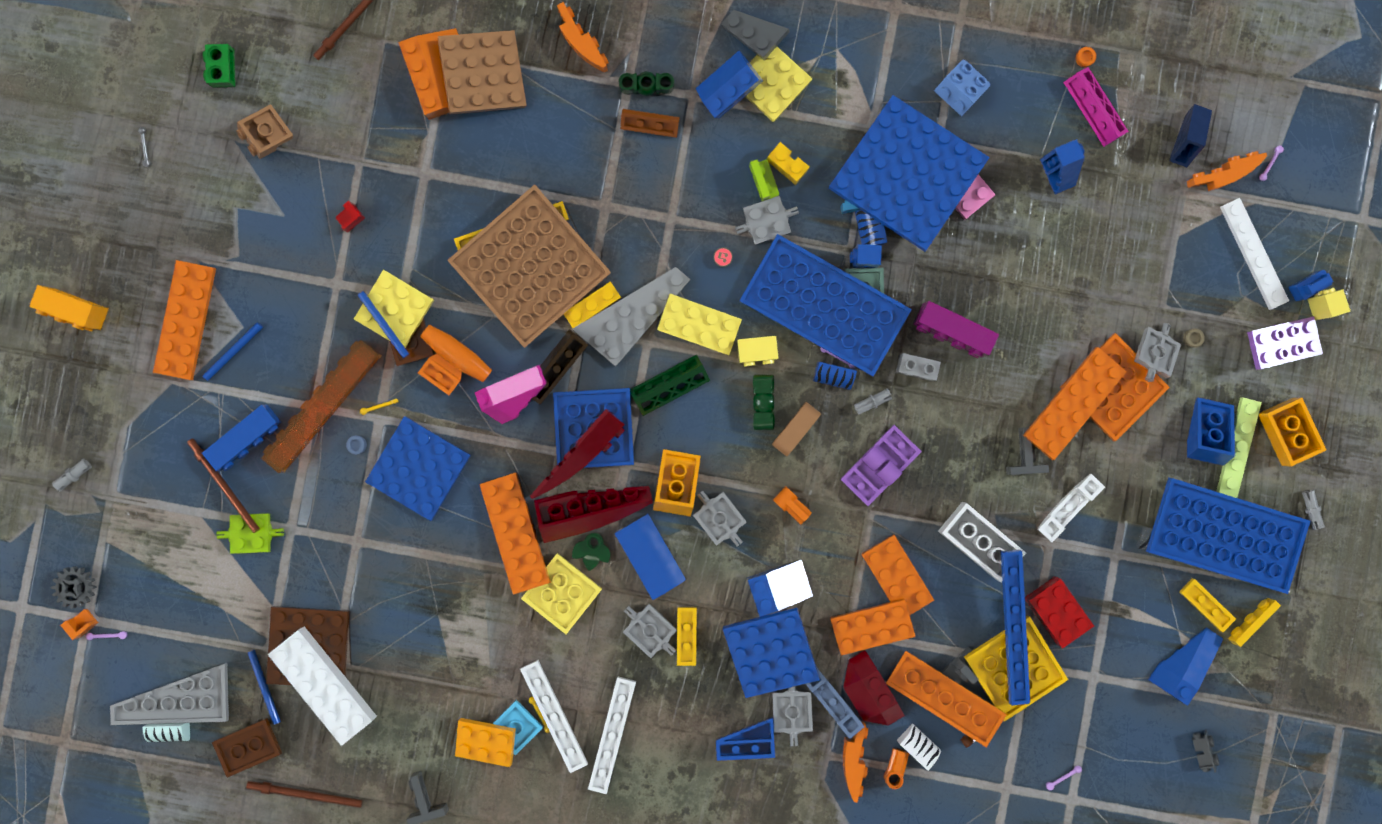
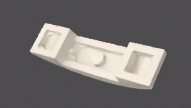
(1069, 506)

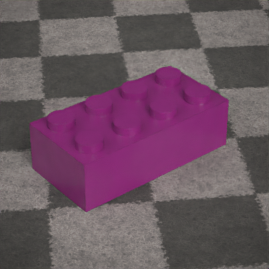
(955, 329)

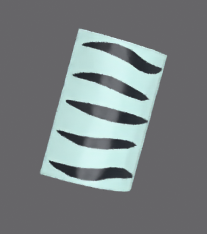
(166, 732)

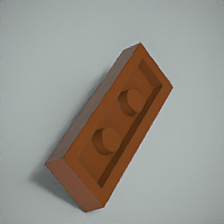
(649, 123)

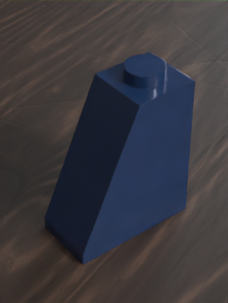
(1191, 136)

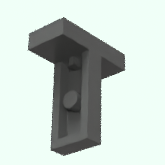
(1027, 457)
(959, 669)
(423, 802)

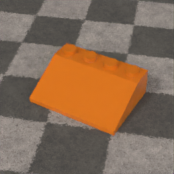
(426, 72)

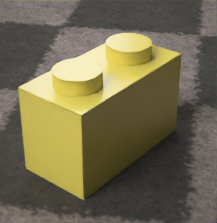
(1328, 304)
(757, 350)

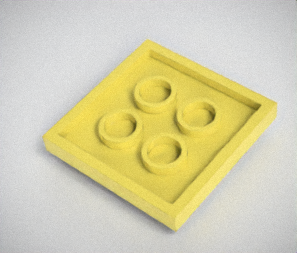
(781, 83)
(398, 304)
(566, 595)

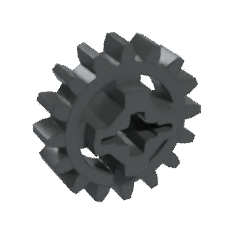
(77, 587)

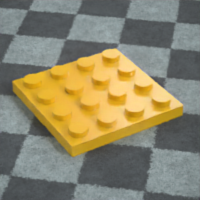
(990, 667)

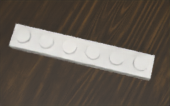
(1254, 253)
(554, 716)
(612, 735)

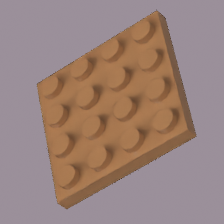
(481, 72)

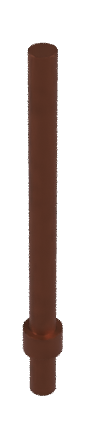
(328, 43)
(223, 485)
(267, 788)

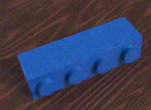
(241, 438)

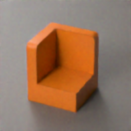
(79, 624)

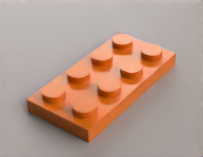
(897, 574)
(872, 626)

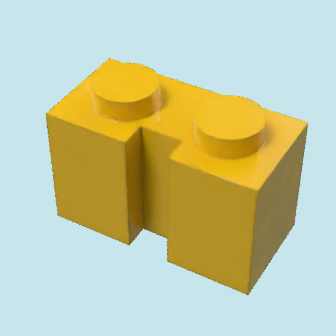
(787, 166)

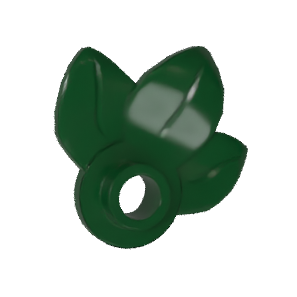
(591, 554)

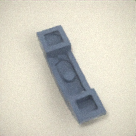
(836, 706)

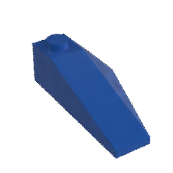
(1186, 668)

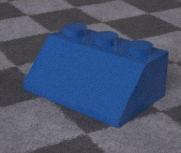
(728, 85)

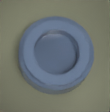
(356, 444)

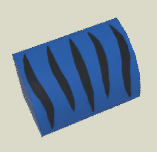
(870, 230)
(834, 375)

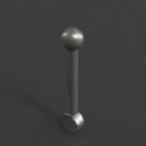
(147, 163)

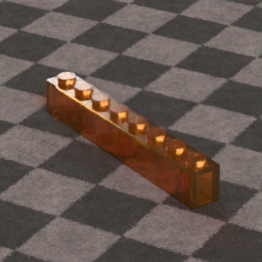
(321, 406)

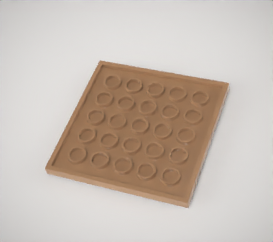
(529, 266)

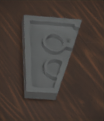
(755, 33)

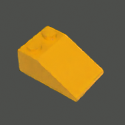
(677, 483)

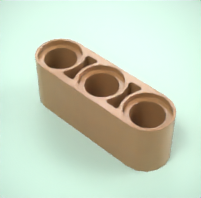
(796, 429)

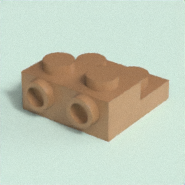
(263, 131)

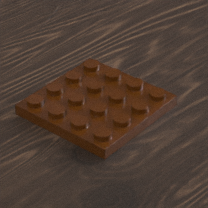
(325, 625)

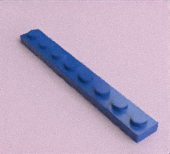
(1015, 627)

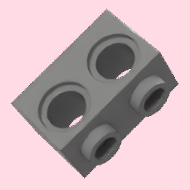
(918, 367)

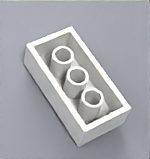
(977, 539)

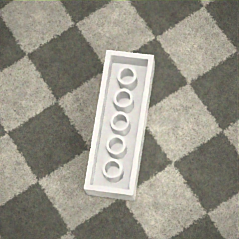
(322, 685)

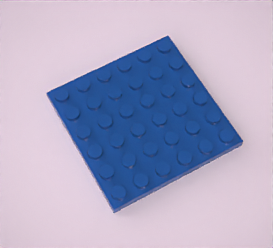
(908, 173)

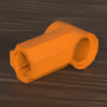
(789, 502)
(897, 766)

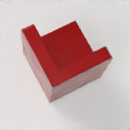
(349, 217)

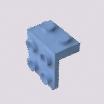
(962, 87)

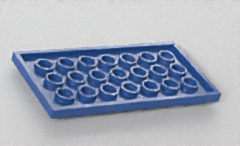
(825, 305)
(1228, 535)

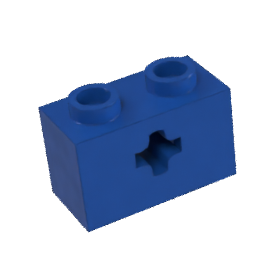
(866, 256)

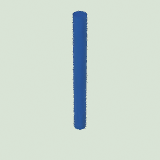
(383, 324)
(232, 351)
(264, 687)

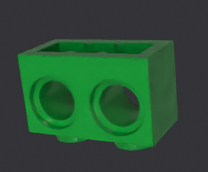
(224, 64)

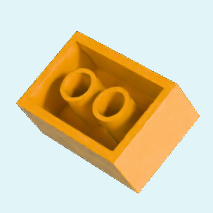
(68, 308)
(1292, 431)

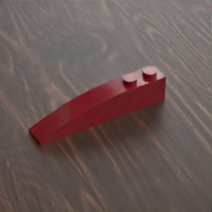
(589, 445)
(578, 513)

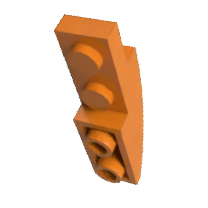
(582, 44)
(1229, 172)
(853, 767)

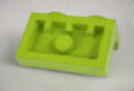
(764, 179)

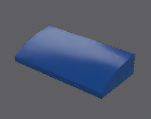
(650, 556)

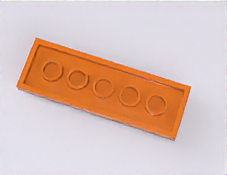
(184, 320)
(1074, 403)
(514, 533)
(946, 698)

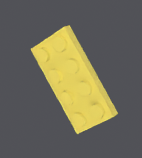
(699, 324)

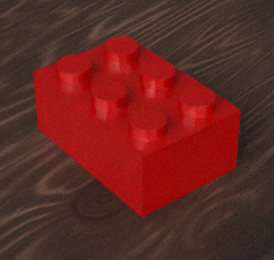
(1059, 612)

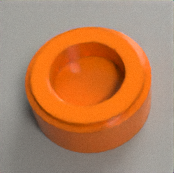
(1085, 57)

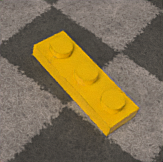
(592, 305)
(1207, 605)
(1254, 621)
(686, 636)

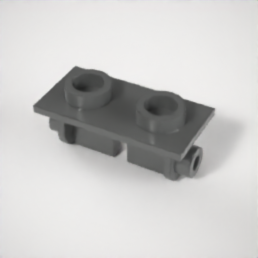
(1207, 759)

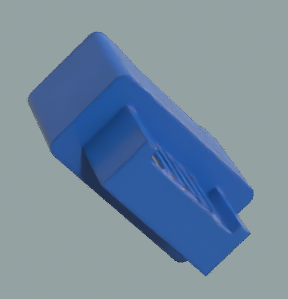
(1310, 285)

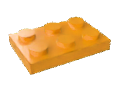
(485, 742)

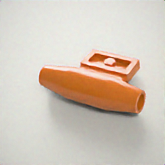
(450, 360)

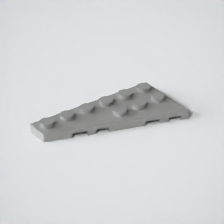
(625, 322)
(188, 700)

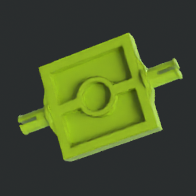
(244, 540)

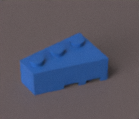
(1064, 165)
(748, 743)

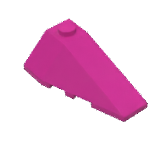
(511, 395)

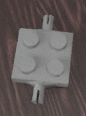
(767, 220)
(1157, 352)
(719, 518)
(649, 630)
(792, 713)

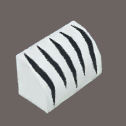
(919, 746)

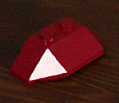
(870, 692)

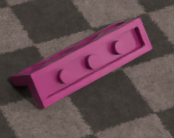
(1095, 107)

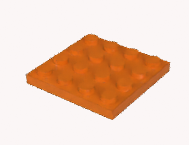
(1131, 394)

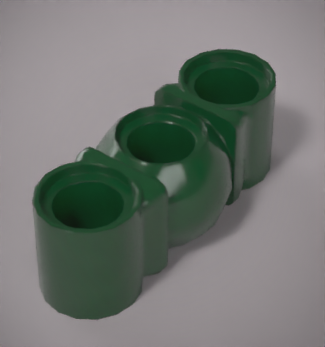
(638, 79)
(763, 402)

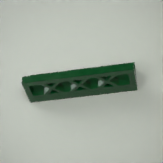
(667, 382)

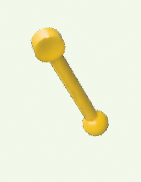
(363, 411)
(532, 701)

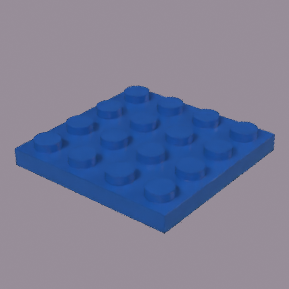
(579, 410)
(418, 468)
(771, 652)

